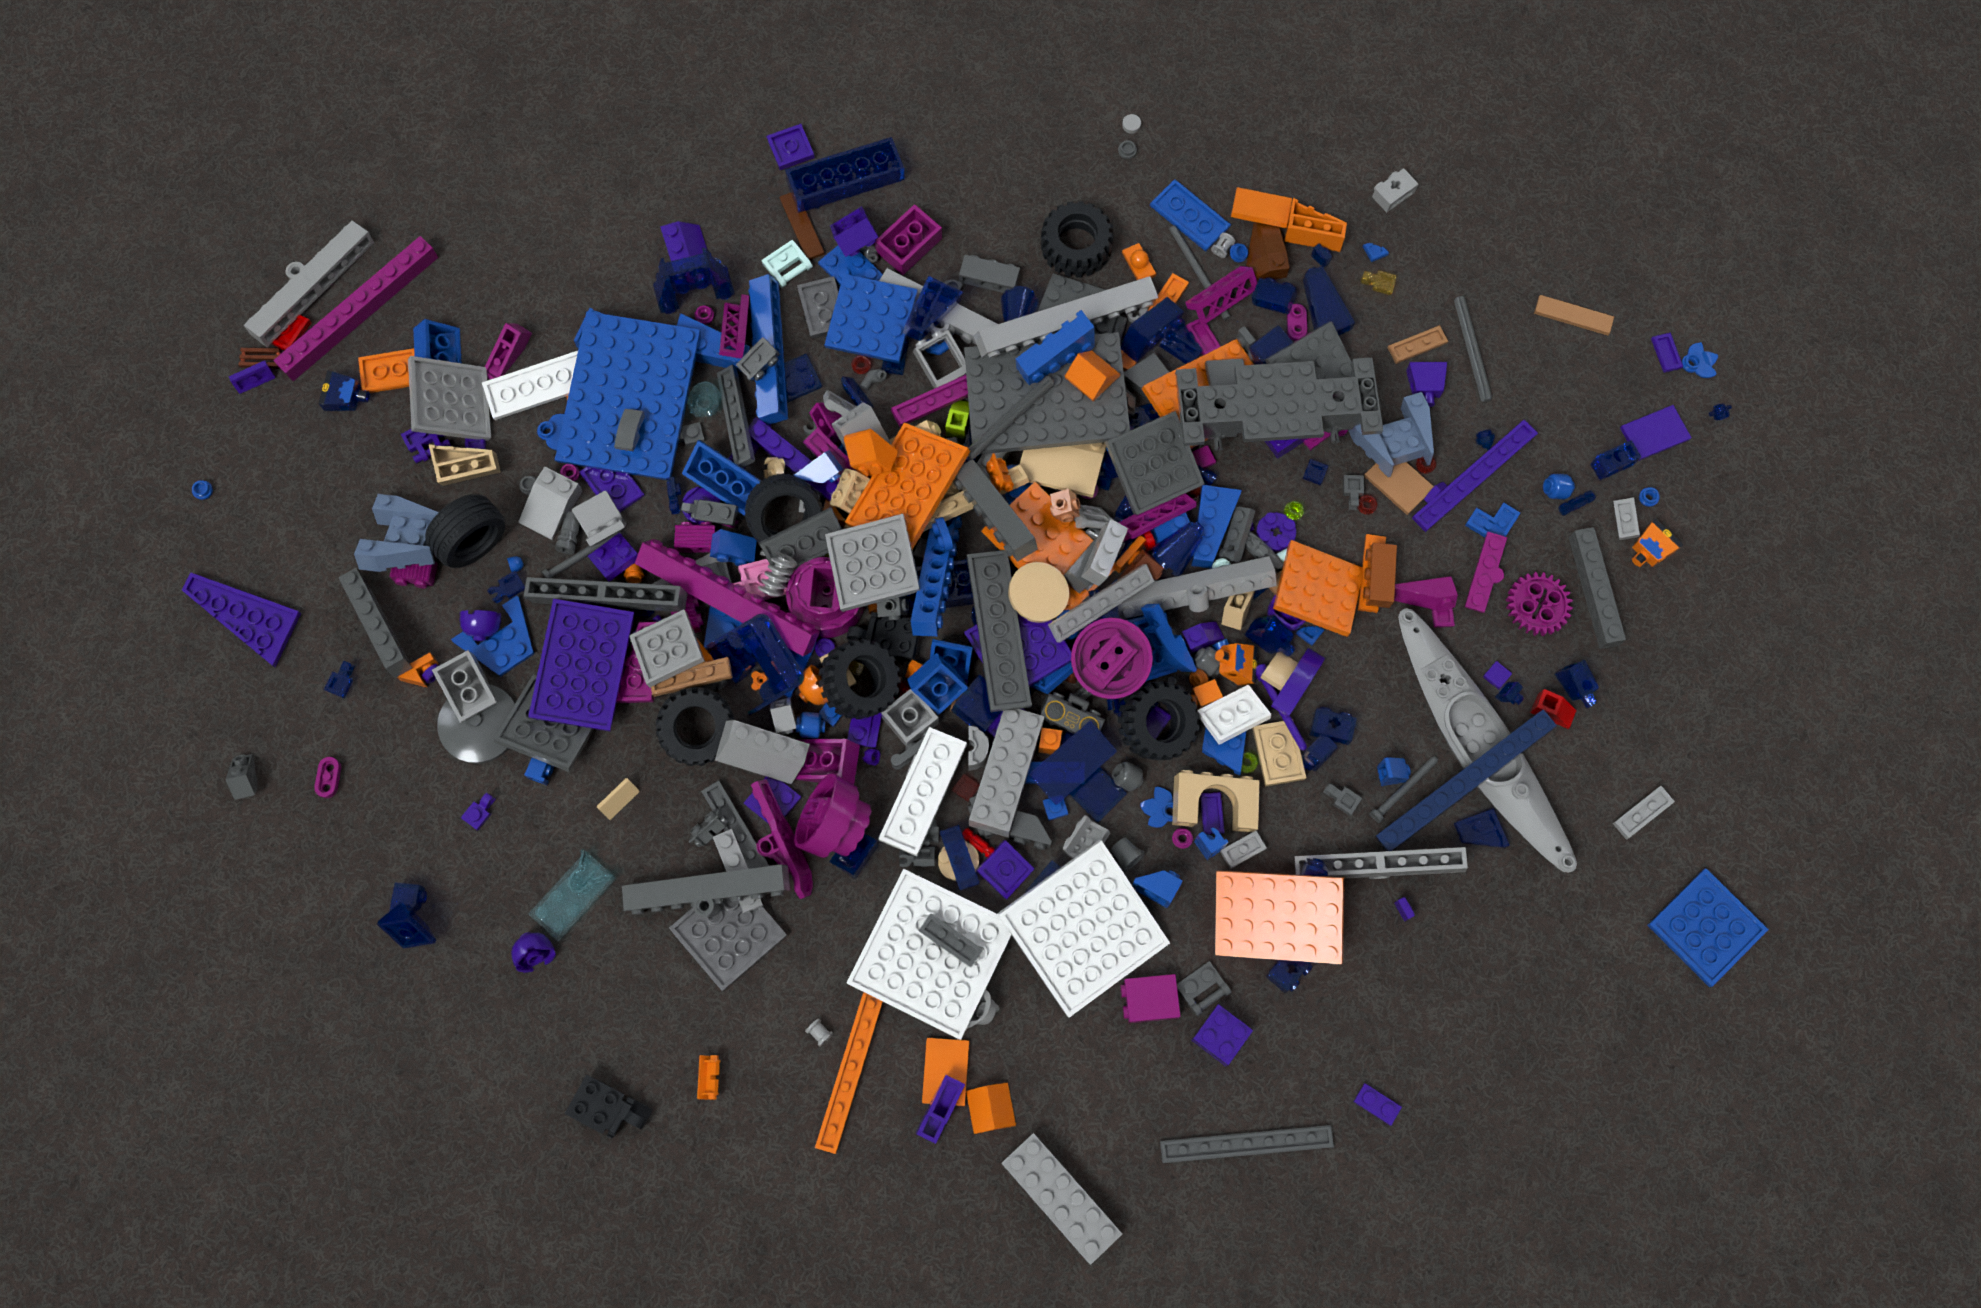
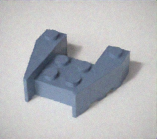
(1401, 439)
(404, 539)

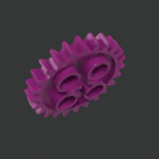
(1522, 595)

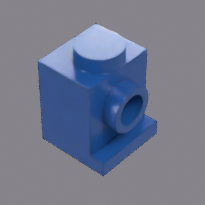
(539, 771)

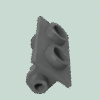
(714, 822)

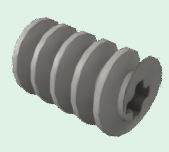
(779, 575)

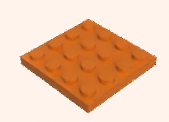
(1318, 588)

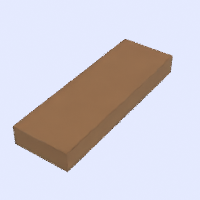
(1417, 344)

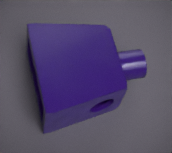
(1427, 378)

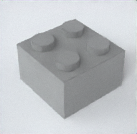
(909, 717)

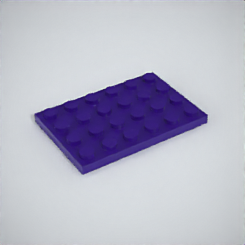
(581, 665)

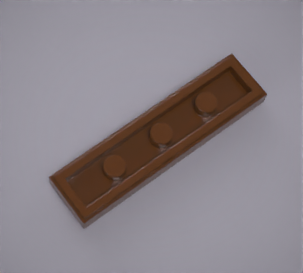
(802, 228)

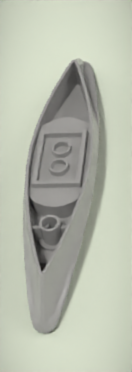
(1472, 730)

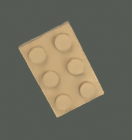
(1278, 754)

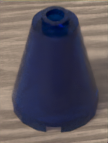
(1018, 303)
(1179, 547)

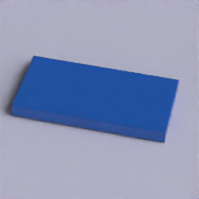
(1190, 215)

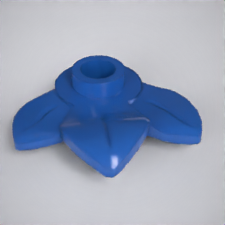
(1702, 361)
(555, 426)
(1157, 807)

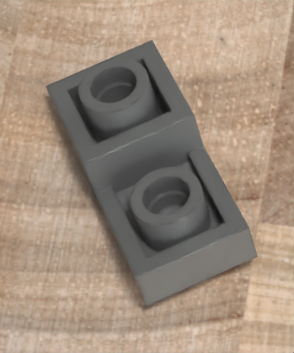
(628, 428)

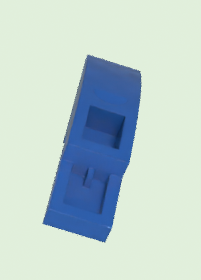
(1169, 646)

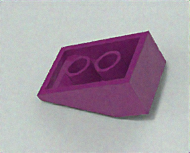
(829, 757)

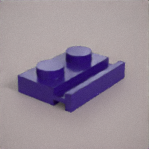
(865, 731)

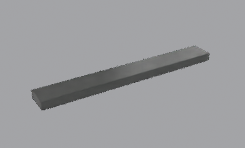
(1246, 1144)

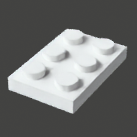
(1233, 714)

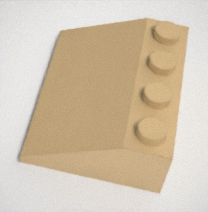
(1065, 467)

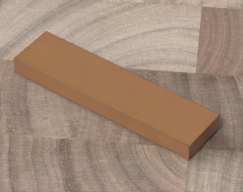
(1574, 315)
(696, 676)

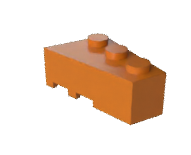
(1313, 228)

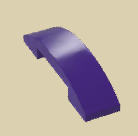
(1298, 682)

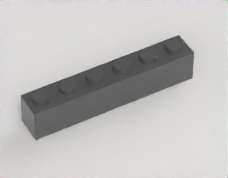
(995, 511)
(1597, 588)
(375, 623)

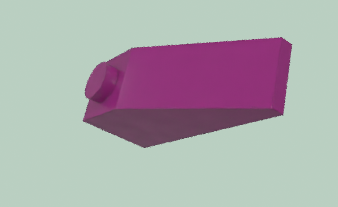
(507, 349)
(1430, 593)

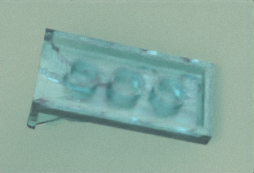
(572, 896)

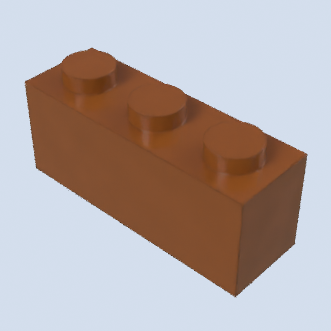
(1380, 575)

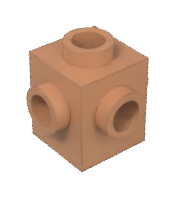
(1065, 505)

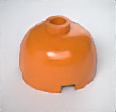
(810, 687)

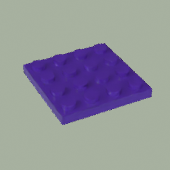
(1039, 646)

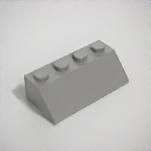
(761, 751)

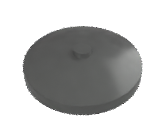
(474, 738)

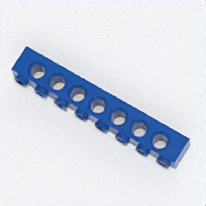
(933, 583)

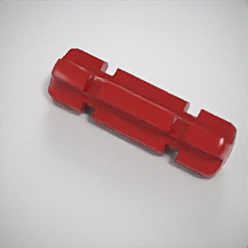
(979, 844)

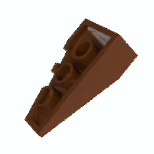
(1267, 252)

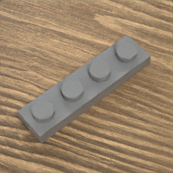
(734, 860)

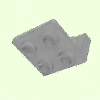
(599, 517)

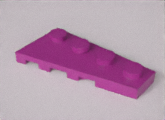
(633, 685)

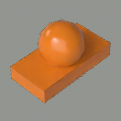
(1138, 262)
(1130, 554)

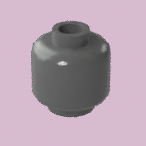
(1206, 661)
(1127, 776)

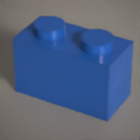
(733, 547)

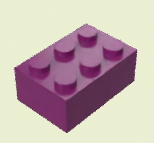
(908, 239)

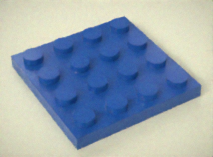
(870, 318)
(1707, 927)

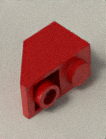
(1556, 707)

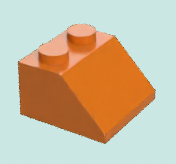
(869, 452)

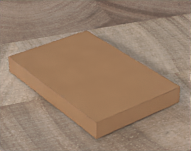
(1404, 487)

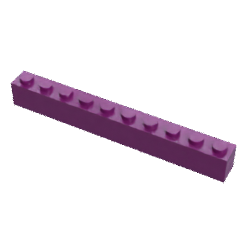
(356, 308)
(723, 594)

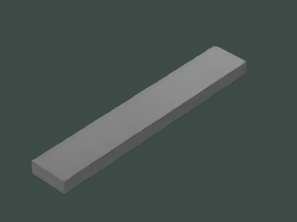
(1101, 603)

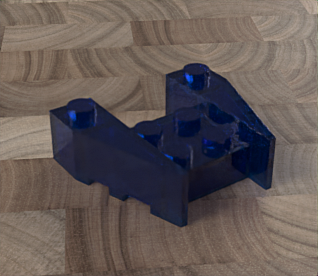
(690, 274)

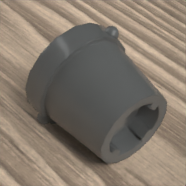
(1127, 854)

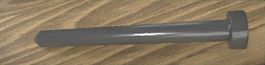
(575, 558)
(1378, 814)

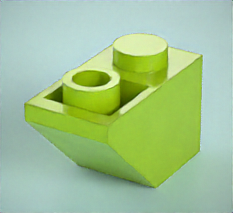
(958, 420)

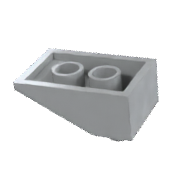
(549, 502)
(465, 685)

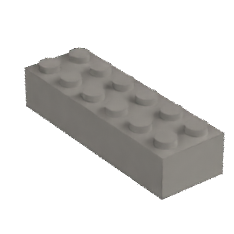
(1006, 771)
(1061, 1199)

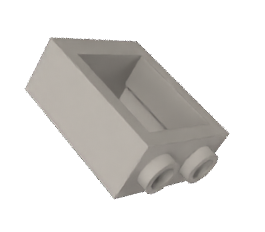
(937, 337)

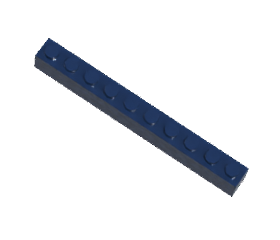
(1466, 781)

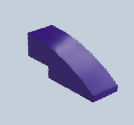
(940, 1109)

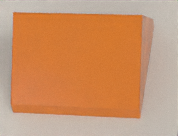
(1091, 374)
(990, 1108)

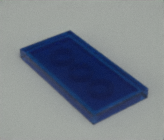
(1073, 762)

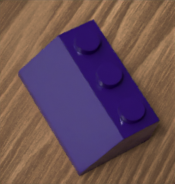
(683, 239)

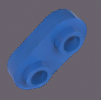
(944, 539)

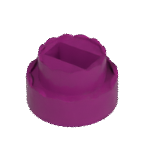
(808, 600)
(1098, 645)
(832, 818)

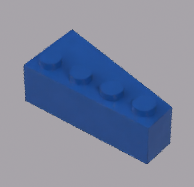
(710, 344)
(1214, 514)

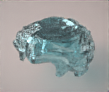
(704, 399)

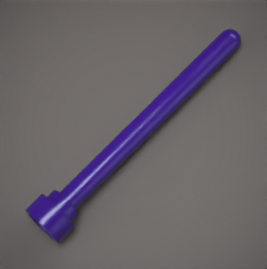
(1288, 720)

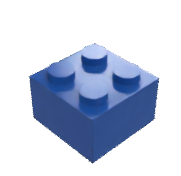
(937, 683)

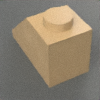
(1237, 610)

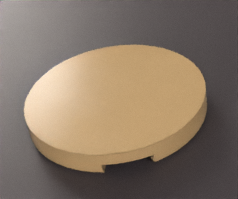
(1038, 592)

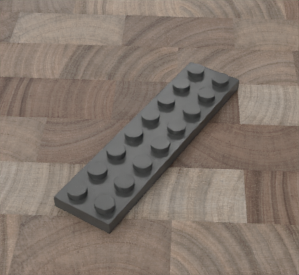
(998, 632)

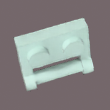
(784, 258)

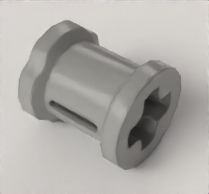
(1223, 245)
(819, 1032)

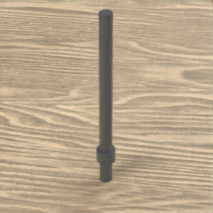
(1195, 265)

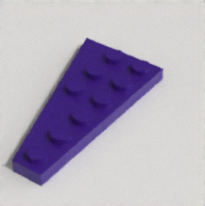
(254, 620)

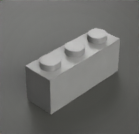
(1104, 552)

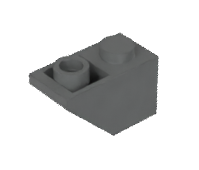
(242, 776)
(1028, 828)

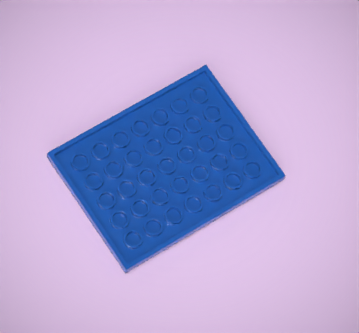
(628, 367)

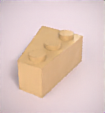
(462, 464)

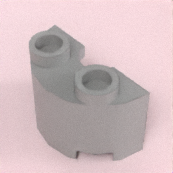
(979, 754)

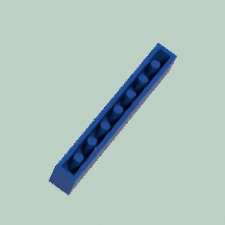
(767, 323)

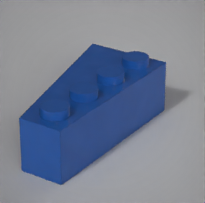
(1057, 349)

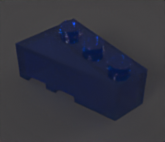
(931, 307)
(1151, 328)

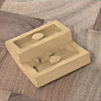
(1279, 670)

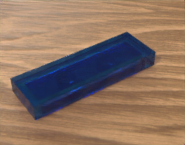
(959, 858)

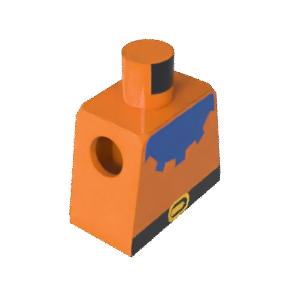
(1655, 545)
(1238, 663)

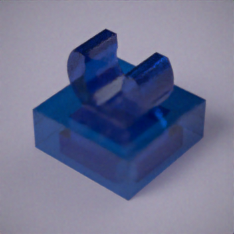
(1510, 693)

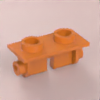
(999, 474)
(707, 1077)

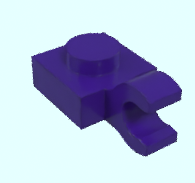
(477, 813)

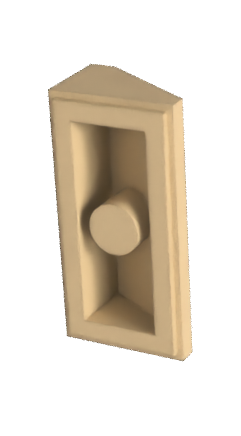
(618, 798)

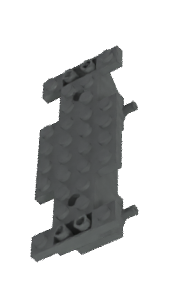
(1278, 404)

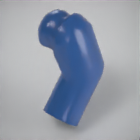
(938, 349)

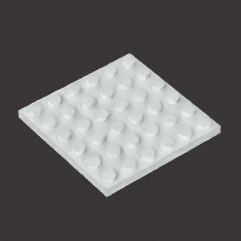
(1083, 928)
(918, 974)

